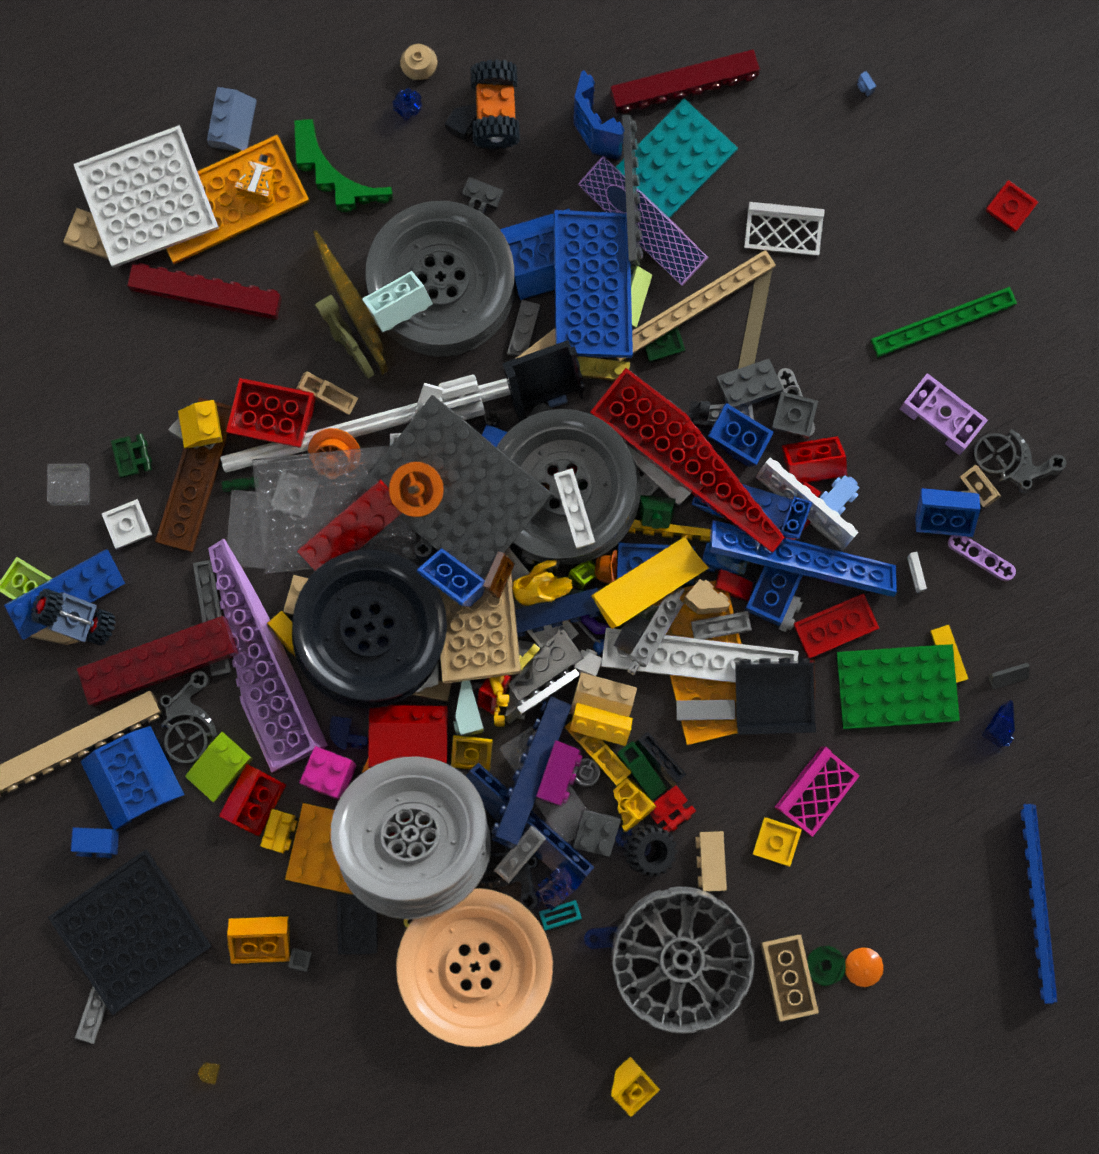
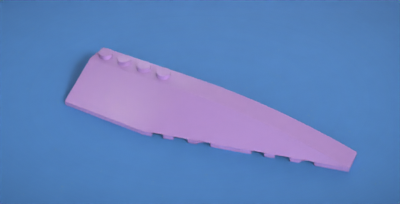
(264, 672)

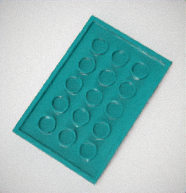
(679, 157)

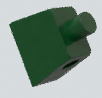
(656, 511)

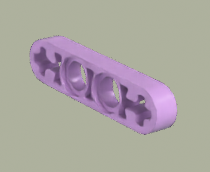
(980, 559)

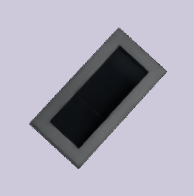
(631, 634)

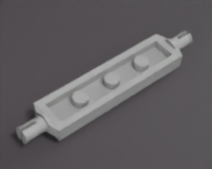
(656, 630)

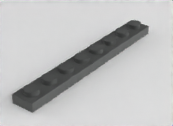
(632, 197)

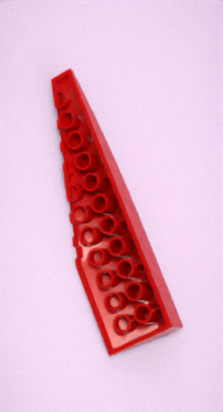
(679, 450)

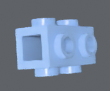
(842, 492)

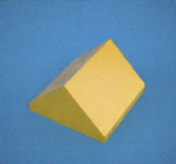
(471, 751)

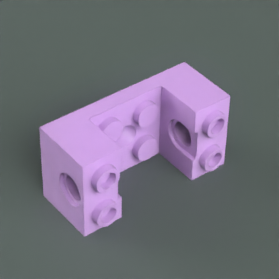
(958, 427)

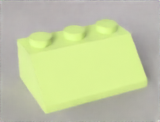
(639, 286)

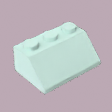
(397, 301)

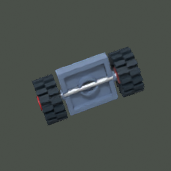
(72, 617)

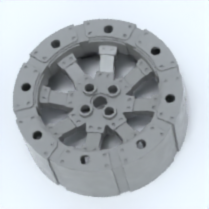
(702, 1014)

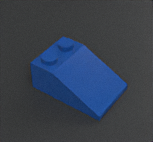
(740, 435)

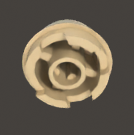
(418, 62)

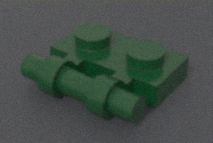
(125, 456)

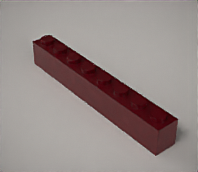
(684, 81)
(204, 291)

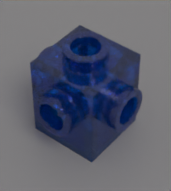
(407, 103)

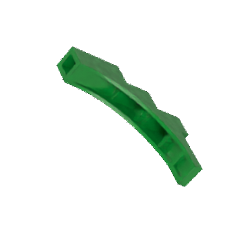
(327, 177)

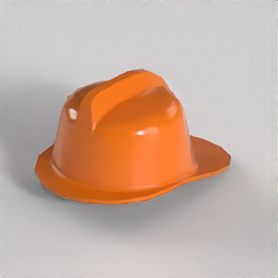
(607, 567)

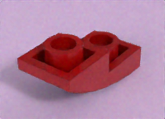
(734, 585)

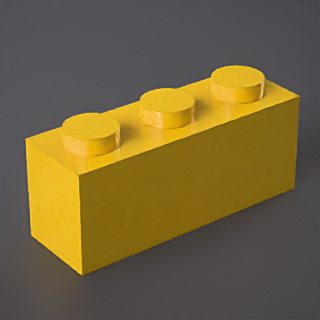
(601, 724)

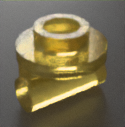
(209, 1072)

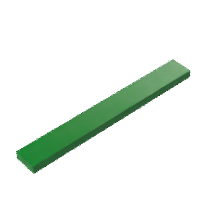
(943, 322)

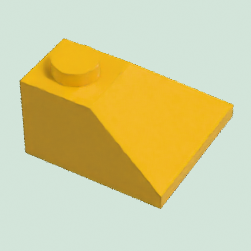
(632, 1087)

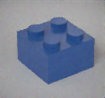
(95, 841)

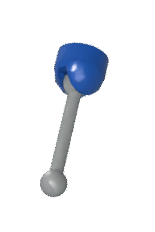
(598, 645)

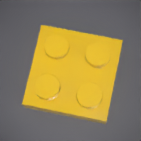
(777, 842)

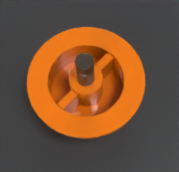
(416, 489)

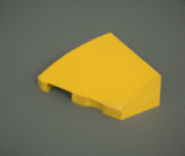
(632, 803)

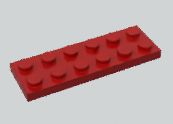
(351, 527)

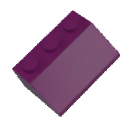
(559, 774)

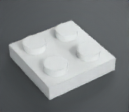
(126, 524)

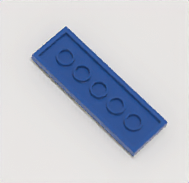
(85, 581)

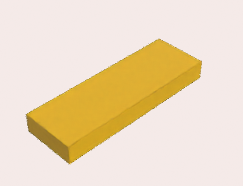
(944, 636)

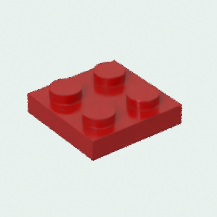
(1011, 206)

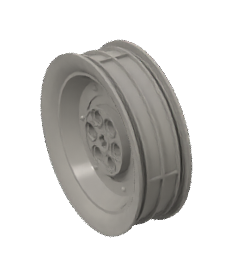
(399, 882)

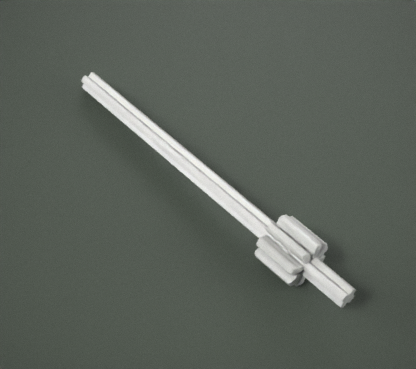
(460, 395)

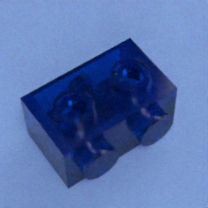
(559, 887)

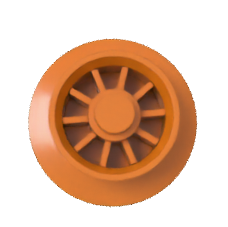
(332, 440)

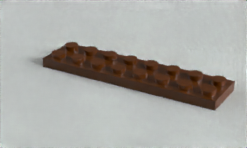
(192, 490)

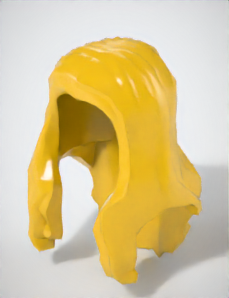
(540, 585)

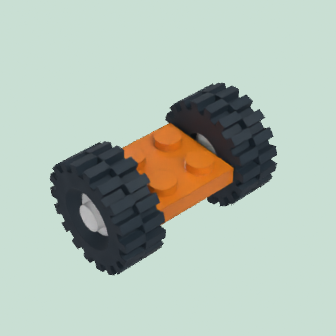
(495, 104)

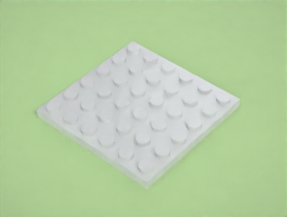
(146, 196)

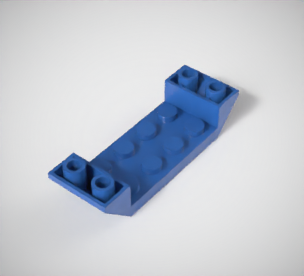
(786, 513)

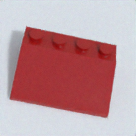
(271, 413)
(407, 732)

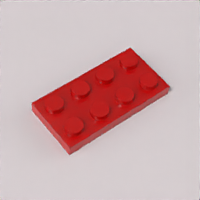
(836, 626)

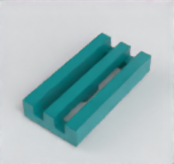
(576, 910)

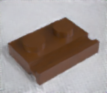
(498, 575)

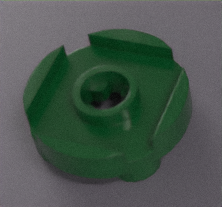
(835, 960)

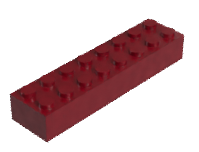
(157, 661)

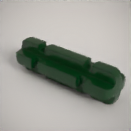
(238, 484)

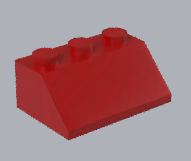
(815, 459)
(252, 800)

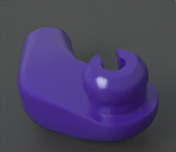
(593, 625)

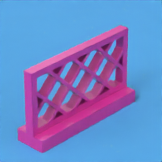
(803, 781)

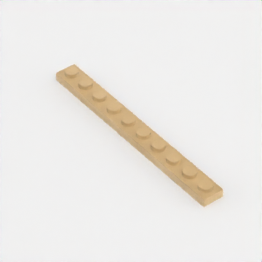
(701, 300)

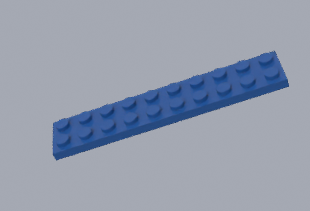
(806, 560)
(1040, 911)

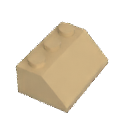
(604, 694)

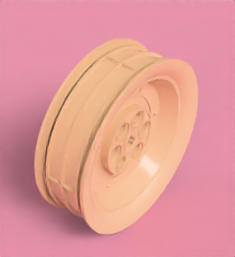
(478, 1014)

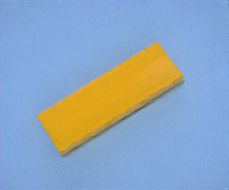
(648, 582)

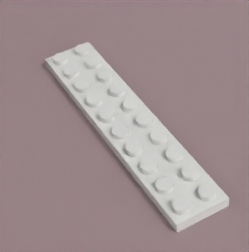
(692, 657)

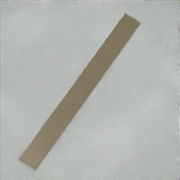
(755, 320)

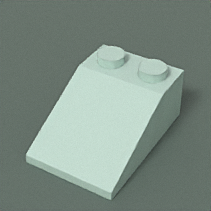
(467, 713)

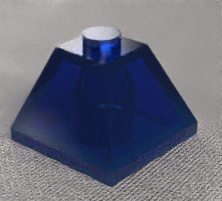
(1001, 726)

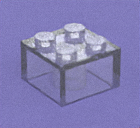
(68, 484)

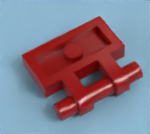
(668, 804)

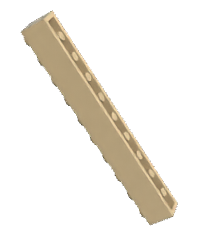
(78, 741)

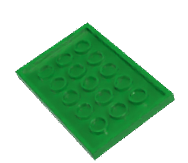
(898, 686)

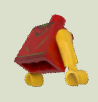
(493, 695)

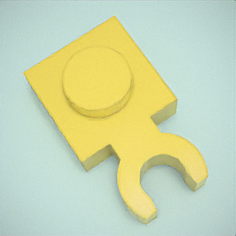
(527, 657)

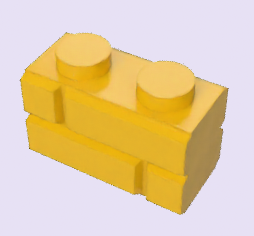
(278, 831)

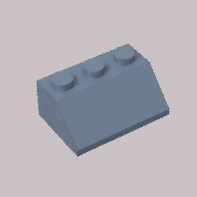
(231, 120)

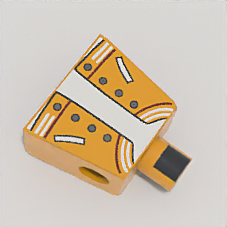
(257, 179)

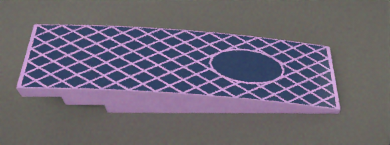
(659, 234)

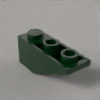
(641, 770)

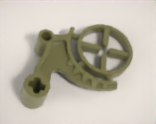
(341, 332)

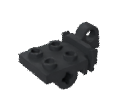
(699, 416)

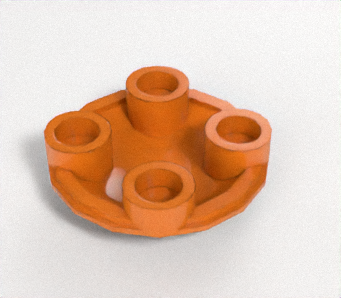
(863, 967)

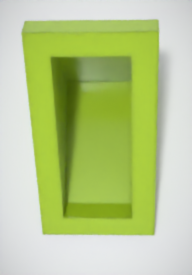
(583, 574)

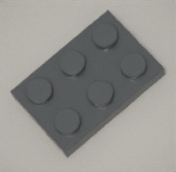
(750, 384)

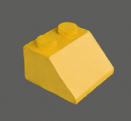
(200, 424)

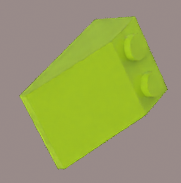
(21, 579)
(218, 766)

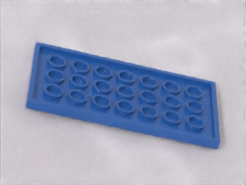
(593, 283)

